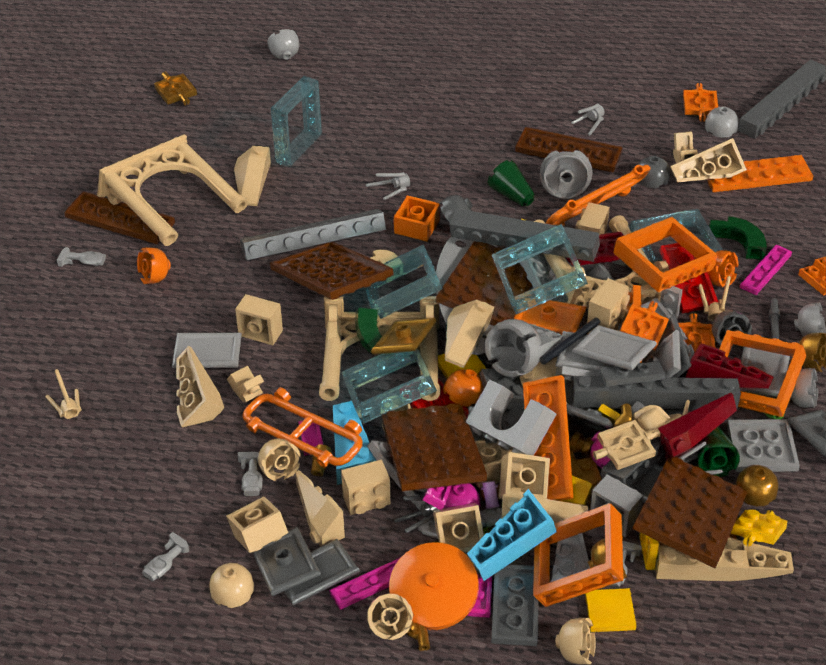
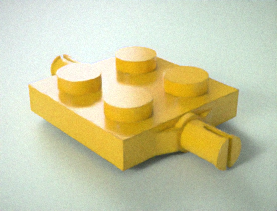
(759, 527)

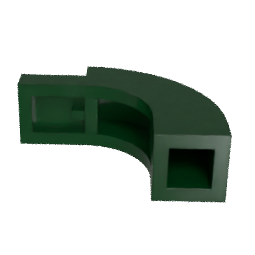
(744, 232)
(367, 328)

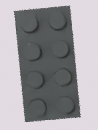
(516, 406)
(515, 607)

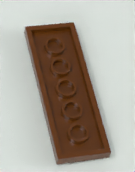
(542, 143)
(116, 218)

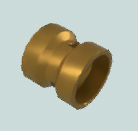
(581, 444)

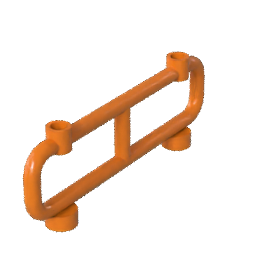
(620, 186)
(324, 458)

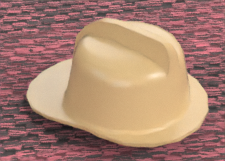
(653, 417)

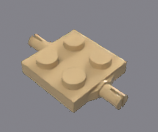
(626, 444)

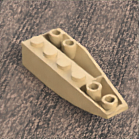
(735, 564)

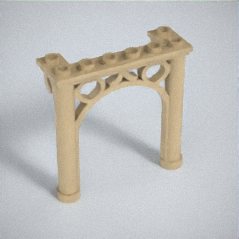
(180, 157)
(583, 294)
(339, 322)

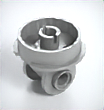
(566, 164)

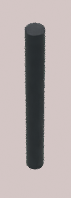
(570, 340)

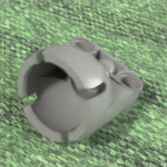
(518, 346)

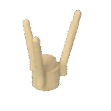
(715, 307)
(69, 407)

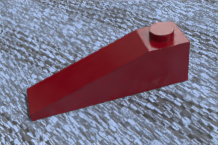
(712, 363)
(690, 429)

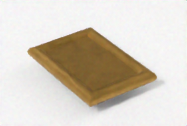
(404, 336)

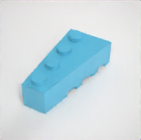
(341, 415)
(512, 536)

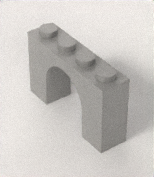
(524, 435)

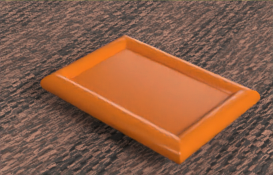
(554, 316)

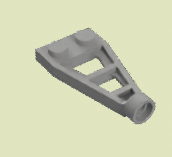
(382, 451)

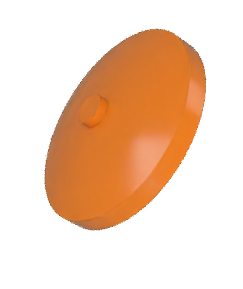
(436, 583)

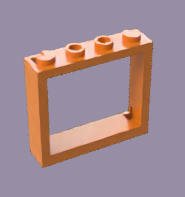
(627, 247)
(761, 403)
(589, 579)

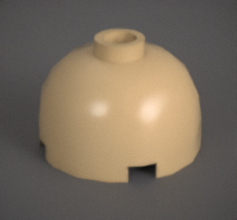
(279, 454)
(231, 585)
(389, 616)
(574, 637)

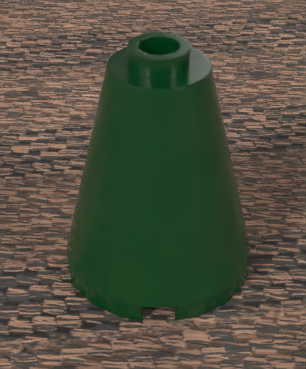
(511, 183)
(718, 453)

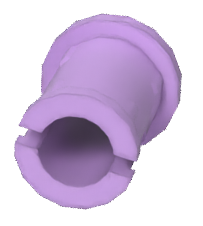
(490, 494)

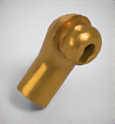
(626, 415)
(421, 634)

